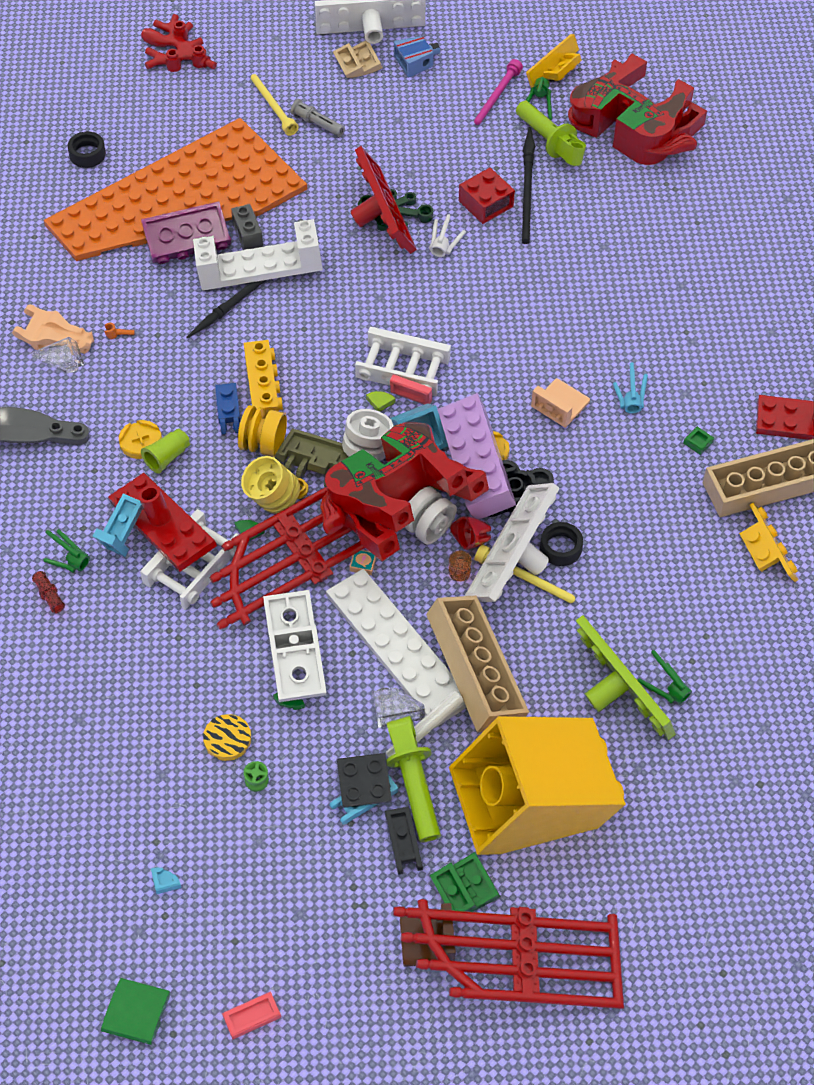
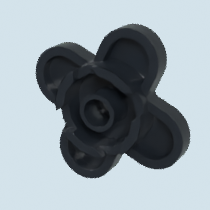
(521, 479)

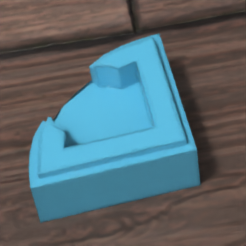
(164, 880)

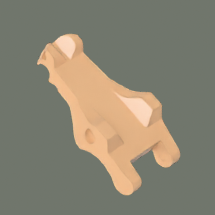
(51, 327)

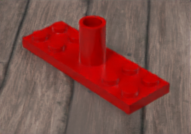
(381, 203)
(785, 417)
(166, 523)

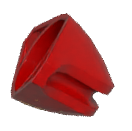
(470, 532)

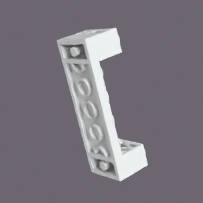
(258, 263)

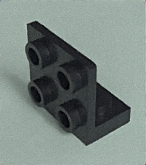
(364, 780)

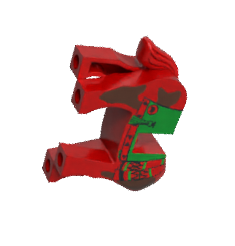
(642, 129)
(371, 494)

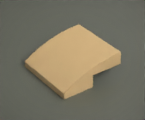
(357, 60)

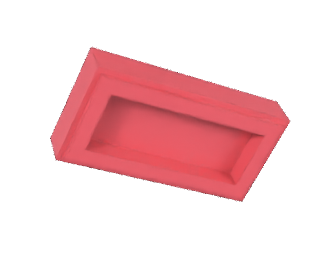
(410, 390)
(251, 1015)

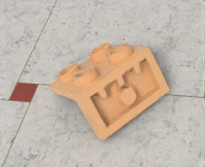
(559, 402)

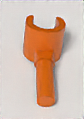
(111, 331)

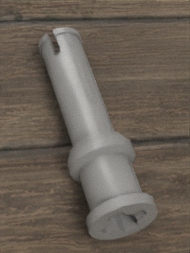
(310, 114)

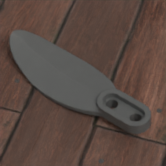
(30, 426)

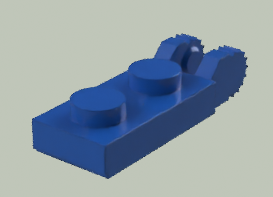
(227, 406)

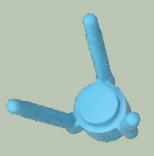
(632, 401)

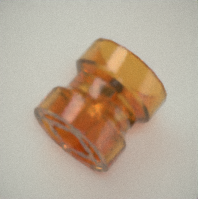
(460, 565)

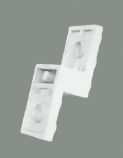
(294, 646)

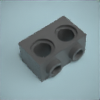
(246, 227)

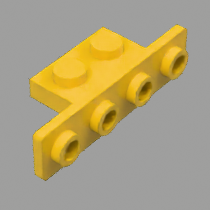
(556, 62)
(764, 546)

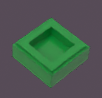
(698, 440)

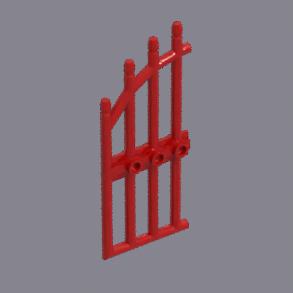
(302, 551)
(524, 955)

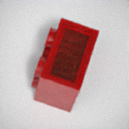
(486, 195)

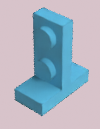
(119, 525)

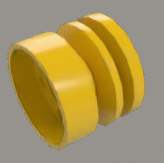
(262, 431)

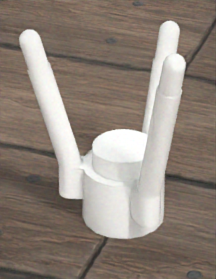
(440, 245)

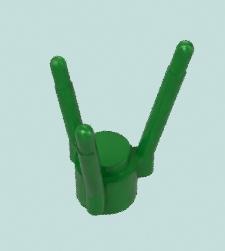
(541, 89)
(76, 557)
(677, 689)

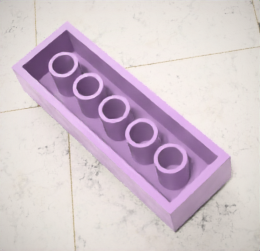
(475, 447)

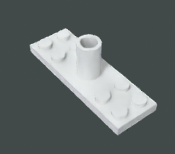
(368, 16)
(514, 544)

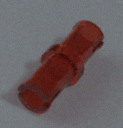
(48, 592)

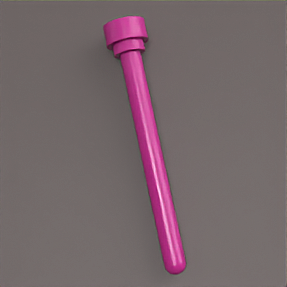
(513, 69)

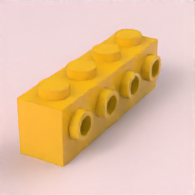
(261, 376)

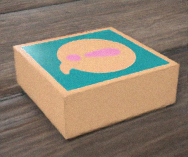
(363, 560)

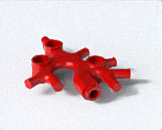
(178, 38)

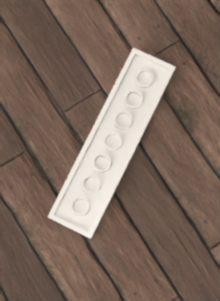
(394, 641)

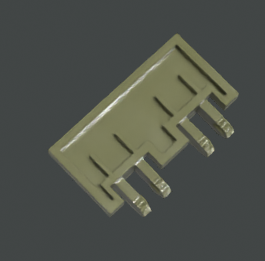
(309, 453)

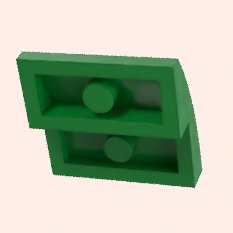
(465, 884)
(135, 1011)

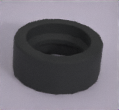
(88, 159)
(561, 529)

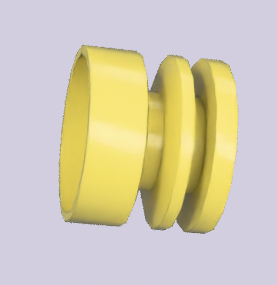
(270, 484)

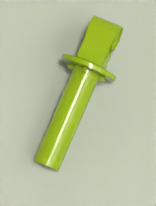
(561, 139)
(409, 759)

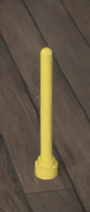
(289, 125)
(482, 554)

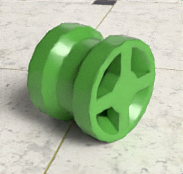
(252, 772)

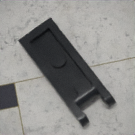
(403, 838)

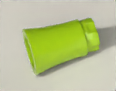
(165, 450)

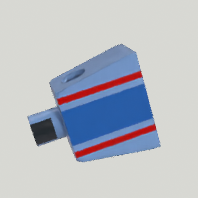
(415, 54)

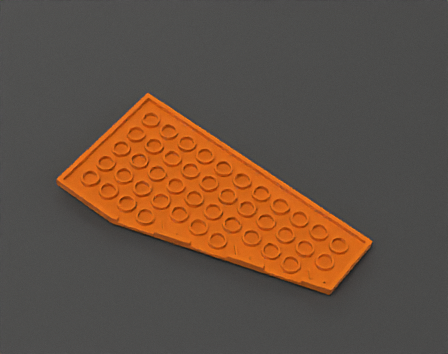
(222, 166)

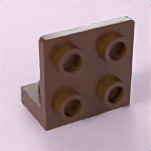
(412, 952)

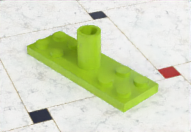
(619, 682)

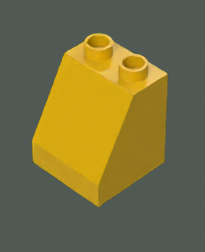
(535, 782)

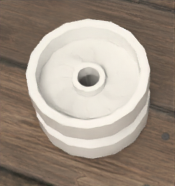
(365, 431)
(431, 515)

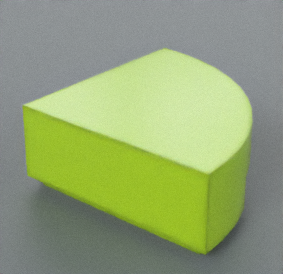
(380, 400)

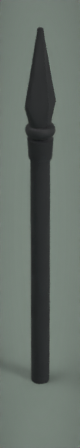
(528, 150)
(222, 309)

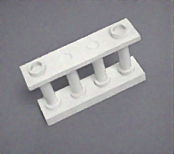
(406, 345)
(155, 568)

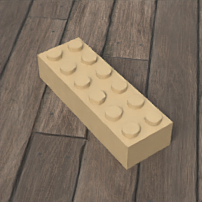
(761, 478)
(475, 660)

